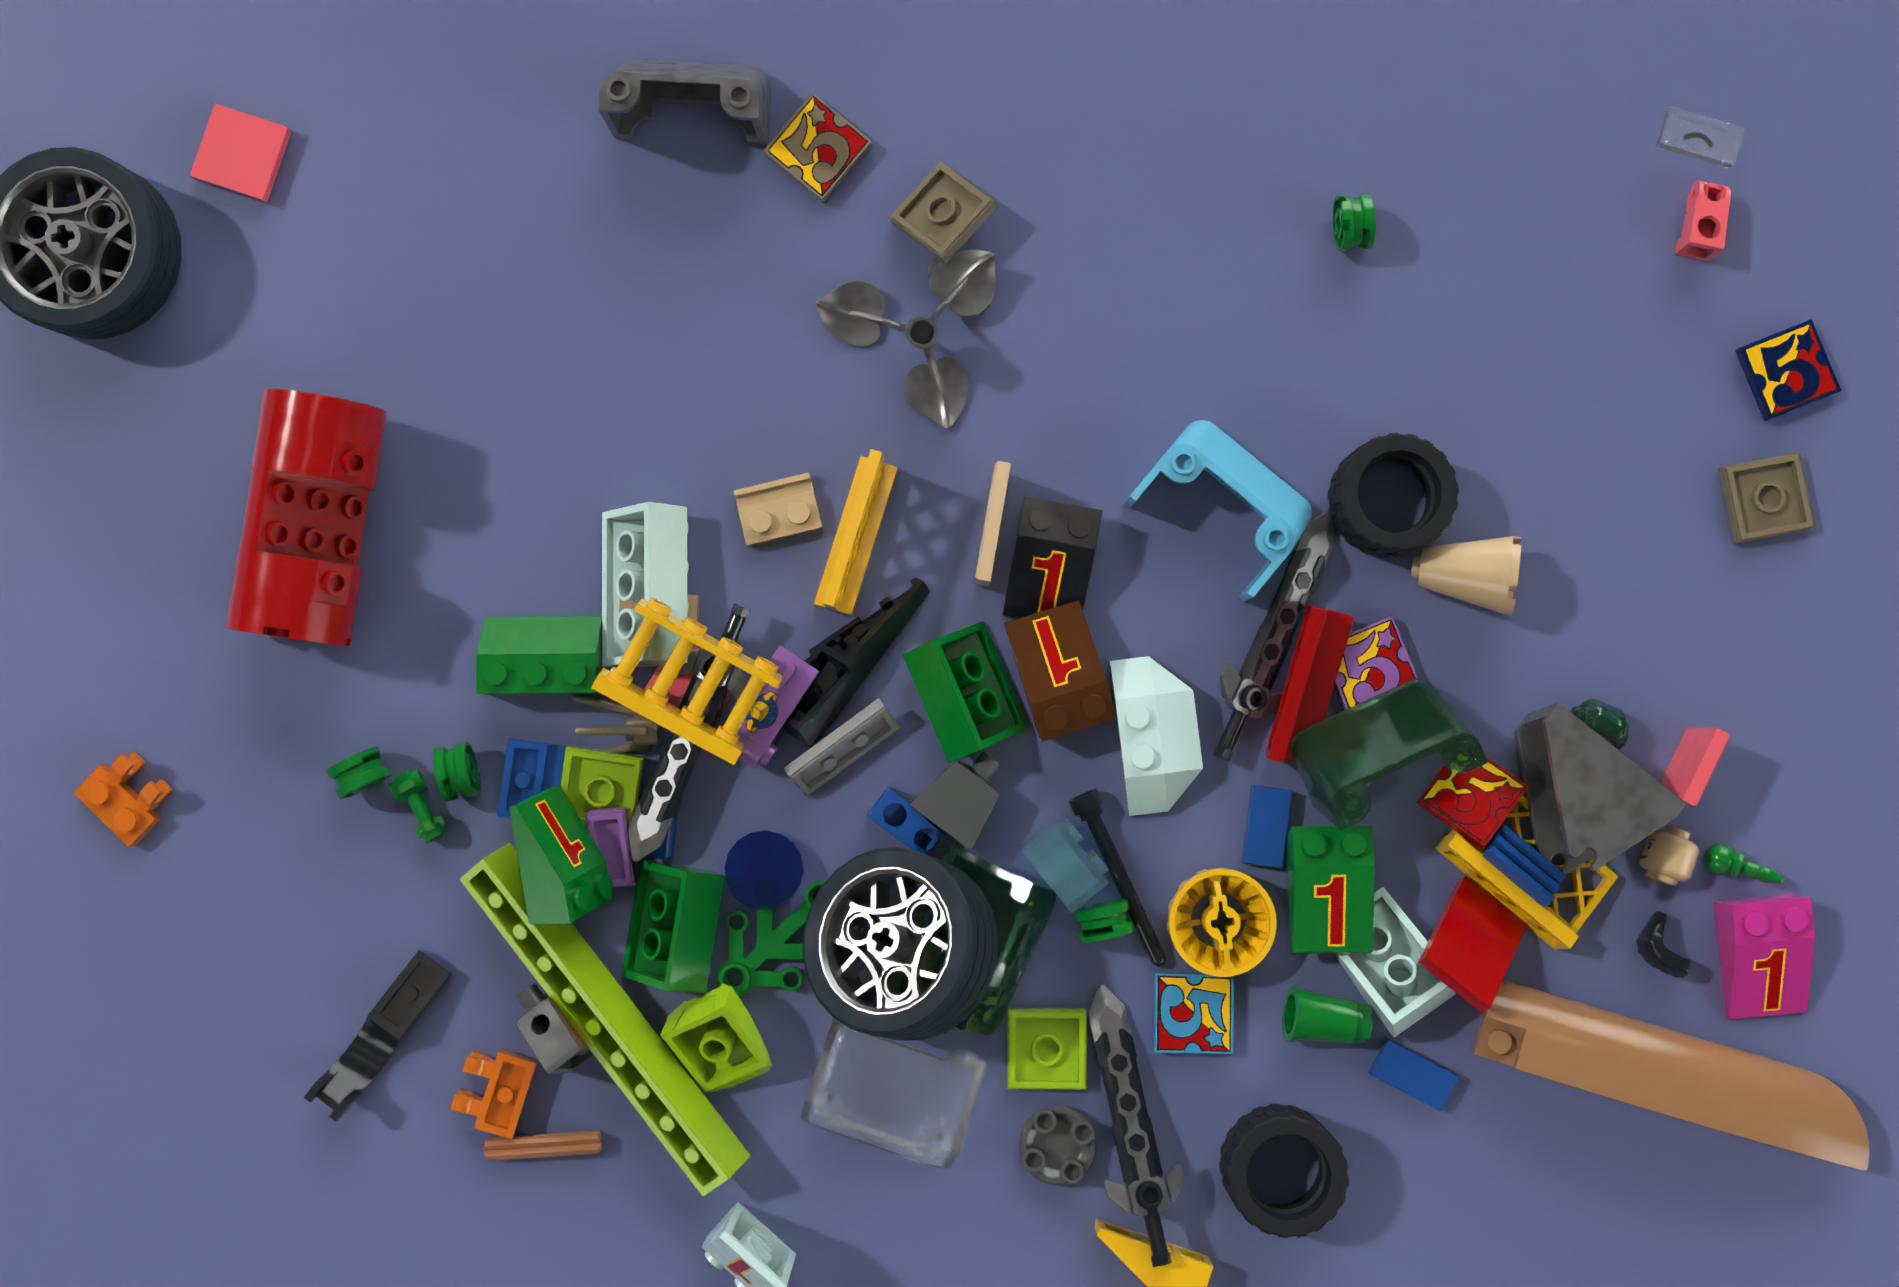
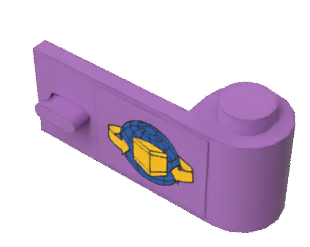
(774, 708)

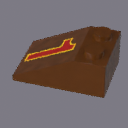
(1060, 670)

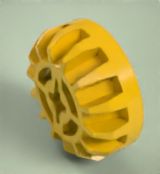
(1225, 957)

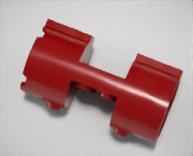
(306, 517)

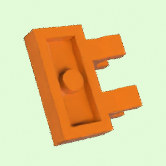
(117, 804)
(505, 1092)

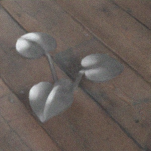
(934, 388)

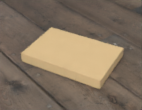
(992, 523)

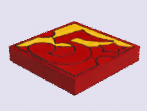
(1474, 800)

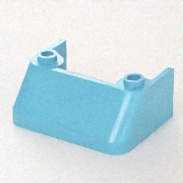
(1284, 509)

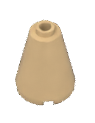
(1472, 571)

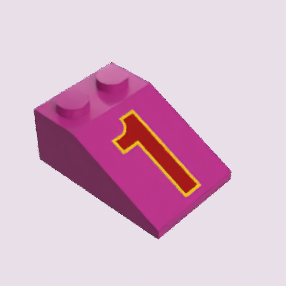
(1765, 954)

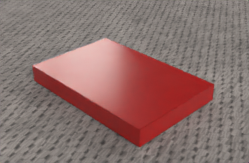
(1473, 944)

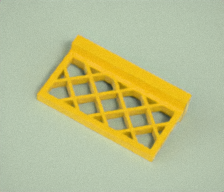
(856, 534)
(1542, 921)

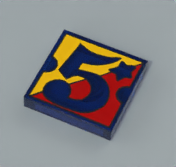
(1788, 370)

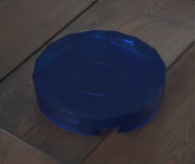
(763, 870)

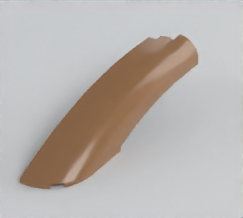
(1672, 1074)

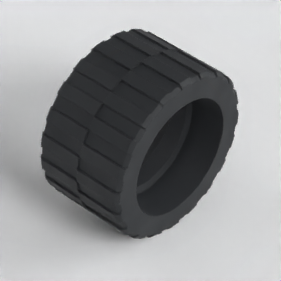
(1437, 480)
(1317, 1204)

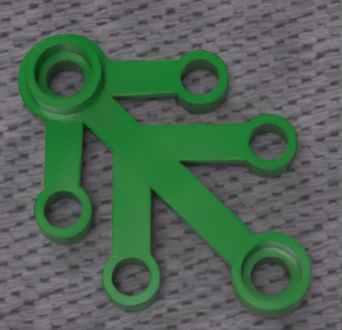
(768, 946)

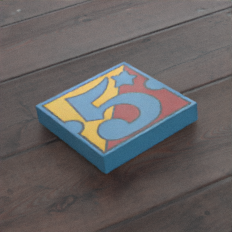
(1193, 1013)

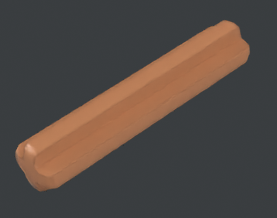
(543, 1145)

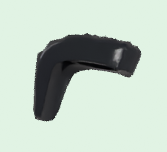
(1656, 953)

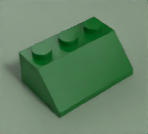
(539, 655)
(965, 691)
(673, 926)

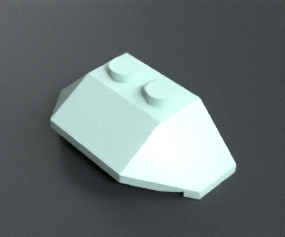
(1155, 734)

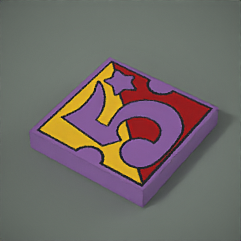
(1373, 663)

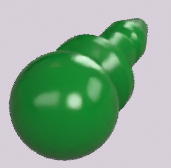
(1723, 860)

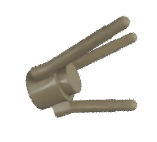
(637, 729)

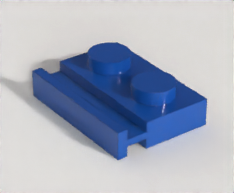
(528, 770)

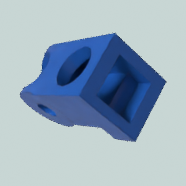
(904, 822)

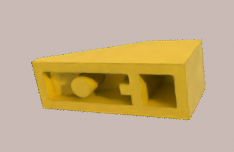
(1134, 1250)

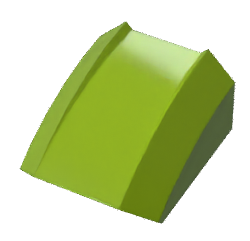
(717, 1040)

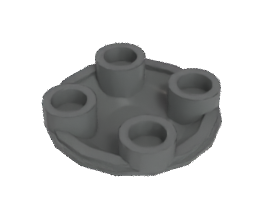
(1058, 1145)

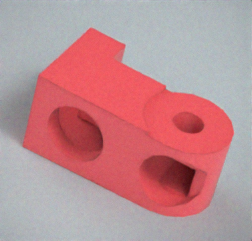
(1704, 221)

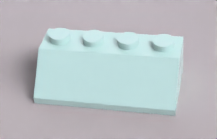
(642, 560)

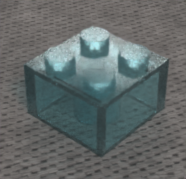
(1064, 864)

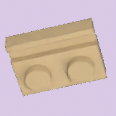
(778, 509)

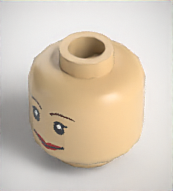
(1669, 856)

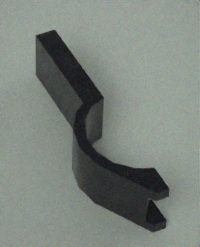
(380, 1034)

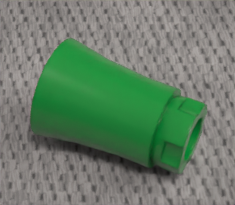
(1324, 1018)

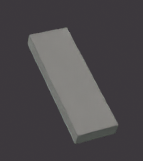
(842, 747)

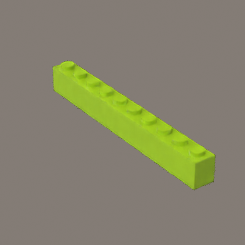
(610, 1027)

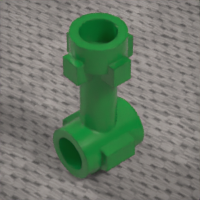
(409, 787)

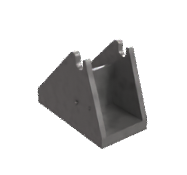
(1585, 792)

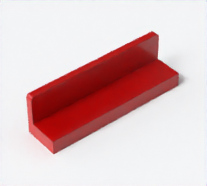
(1309, 678)

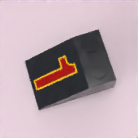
(1051, 556)

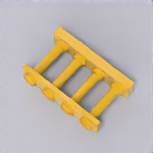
(654, 700)

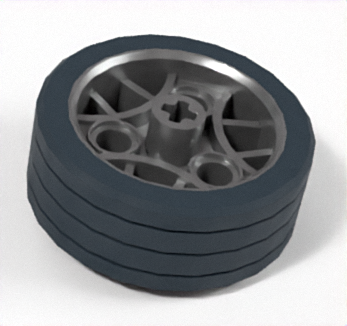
(82, 246)
(900, 945)

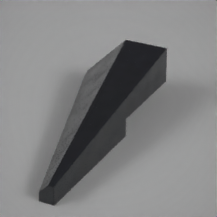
(847, 660)

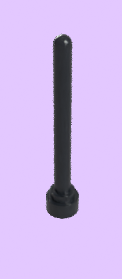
(1089, 810)

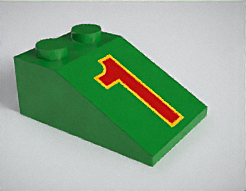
(557, 860)
(1330, 889)

